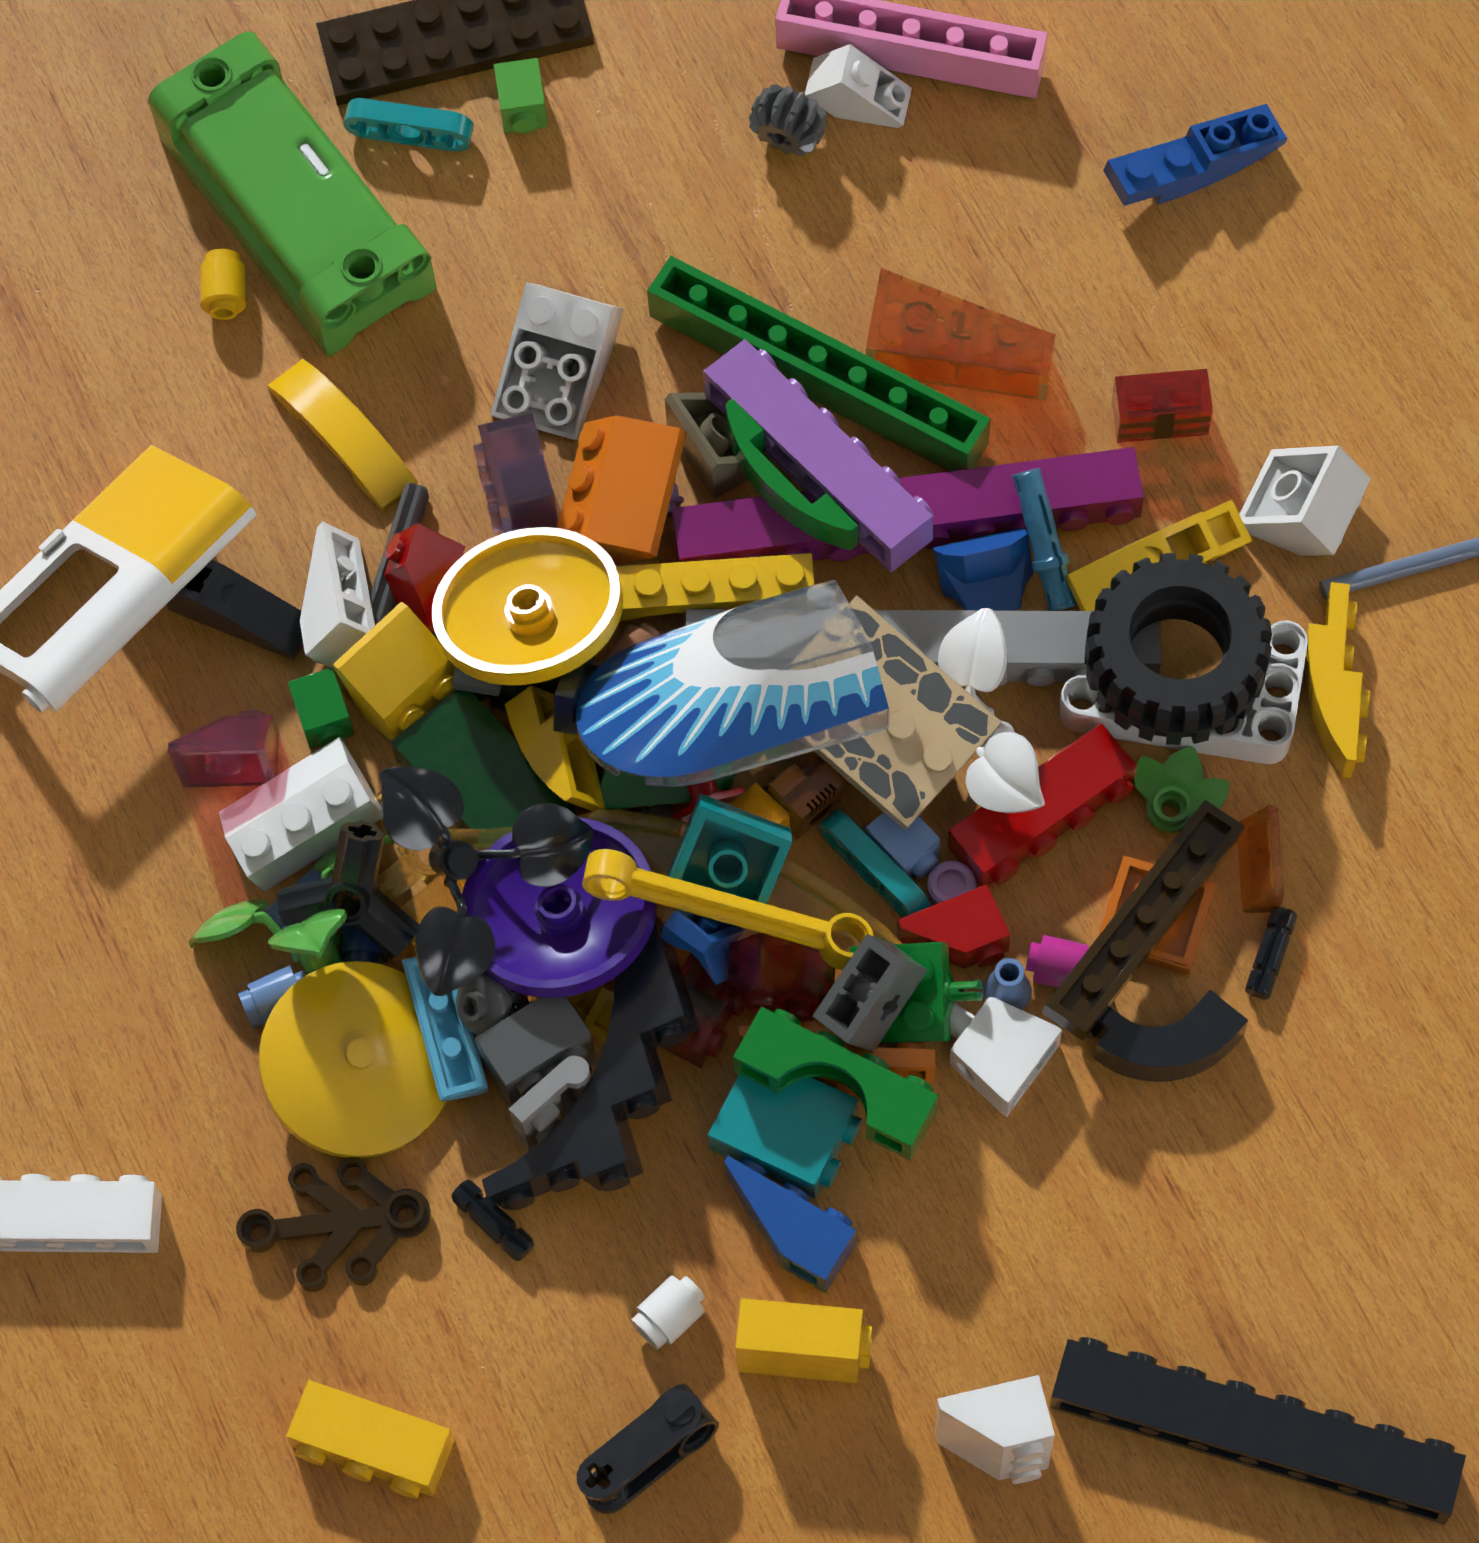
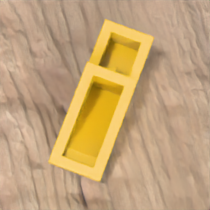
(554, 755)

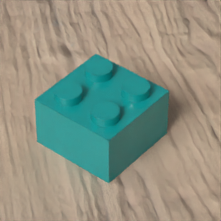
(731, 850)

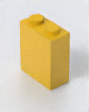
(802, 1340)

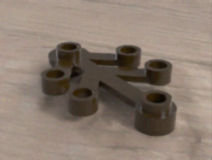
(342, 1222)

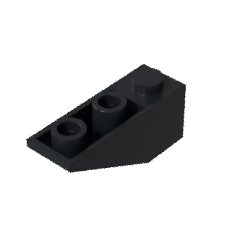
(240, 609)

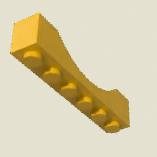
(710, 583)

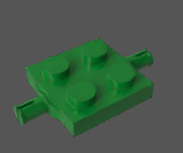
(931, 1004)

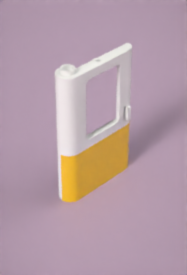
(153, 525)

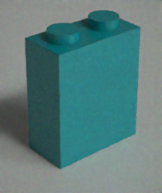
(788, 1132)

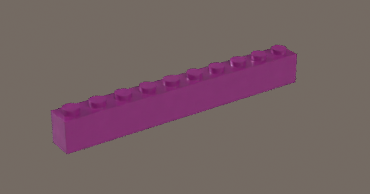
(963, 502)

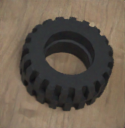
(1188, 593)

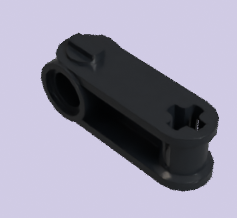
(646, 1449)

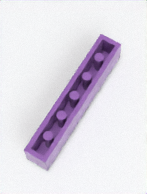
(820, 455)

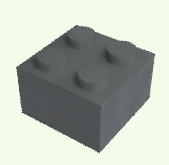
(532, 1044)

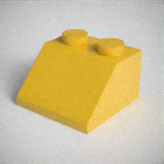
(396, 672)

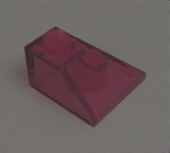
(228, 752)

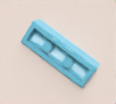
(447, 1041)

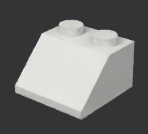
(1305, 499)

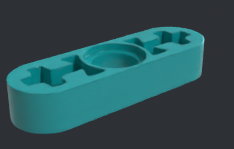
(408, 124)
(872, 864)

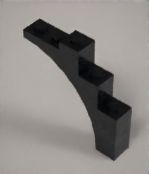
(628, 1082)

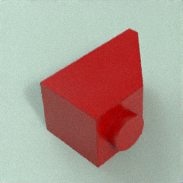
(417, 566)
(965, 922)

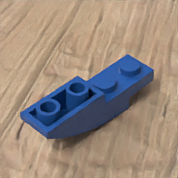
(1197, 160)

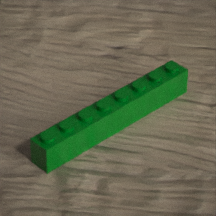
(825, 367)

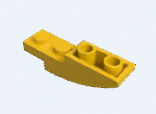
(1203, 534)
(1332, 686)

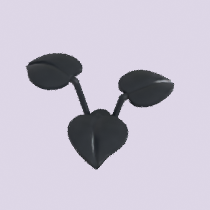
(417, 811)

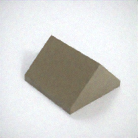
(706, 441)

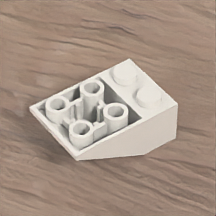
(556, 359)

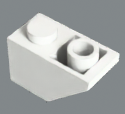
(857, 88)

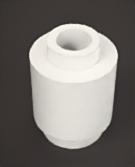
(669, 1311)

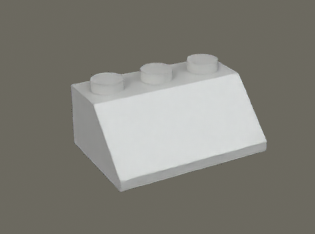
(298, 815)
(999, 1429)

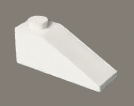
(336, 597)

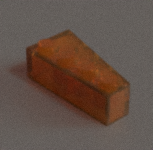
(956, 341)

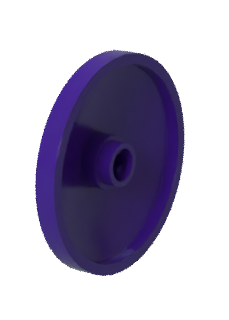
(558, 935)

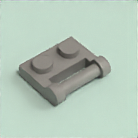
(549, 1101)

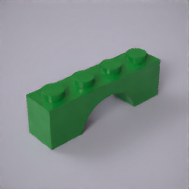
(783, 1052)

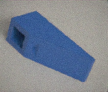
(799, 1234)

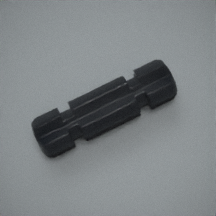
(1271, 952)
(492, 1220)

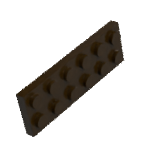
(443, 40)

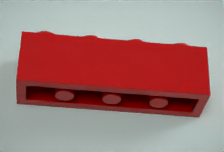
(1072, 787)

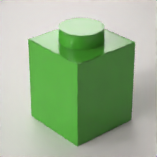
(520, 95)

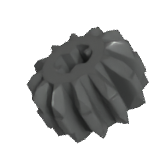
(787, 120)

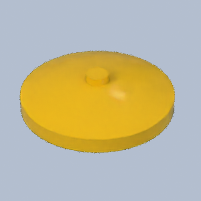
(527, 606)
(348, 1062)

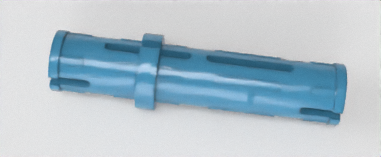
(1041, 529)

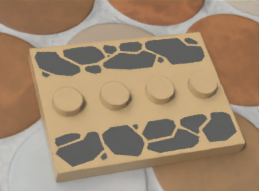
(929, 733)

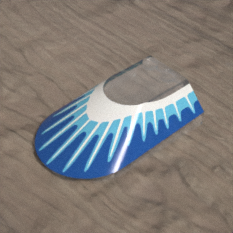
(735, 691)

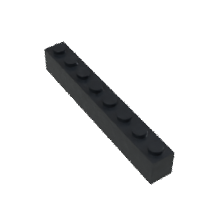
(1258, 1430)

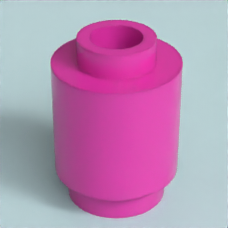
(1053, 959)

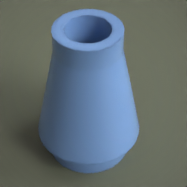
(1013, 993)

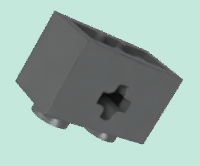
(870, 993)

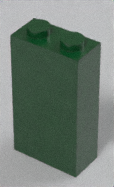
(479, 757)

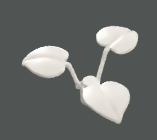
(1007, 767)

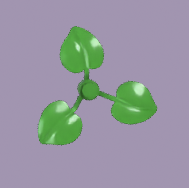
(309, 942)

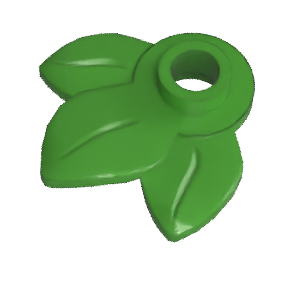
(1177, 784)

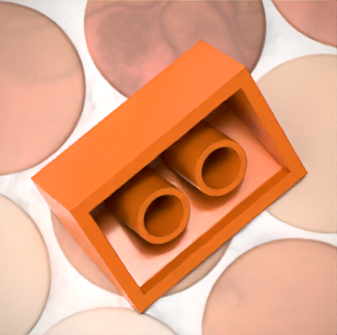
(622, 485)

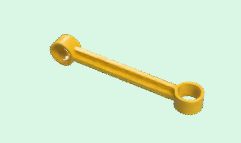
(615, 877)

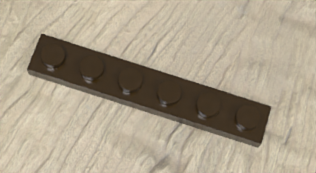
(1143, 920)

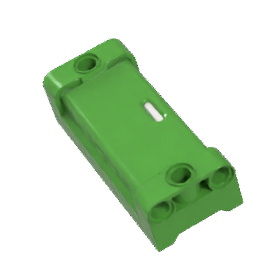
(288, 193)

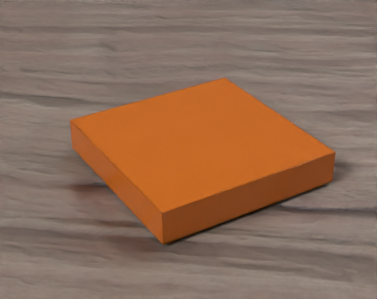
(1181, 941)

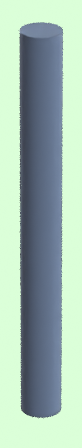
(1405, 566)

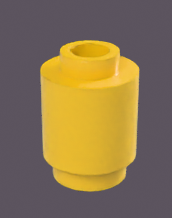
(222, 284)

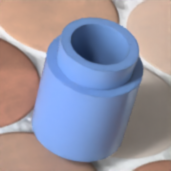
(265, 993)

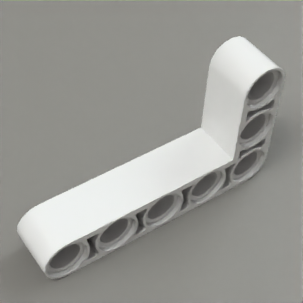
(1242, 743)

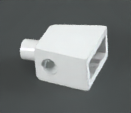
(1001, 1050)

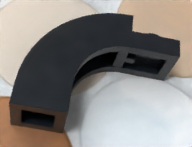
(1169, 1050)

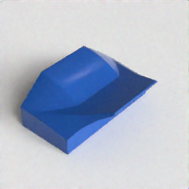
(986, 570)
(704, 939)

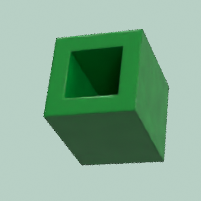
(321, 708)

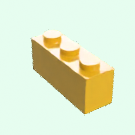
(369, 1440)

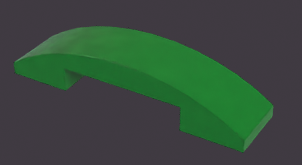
(821, 520)

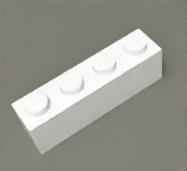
(80, 1214)

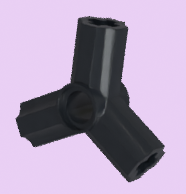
(354, 871)

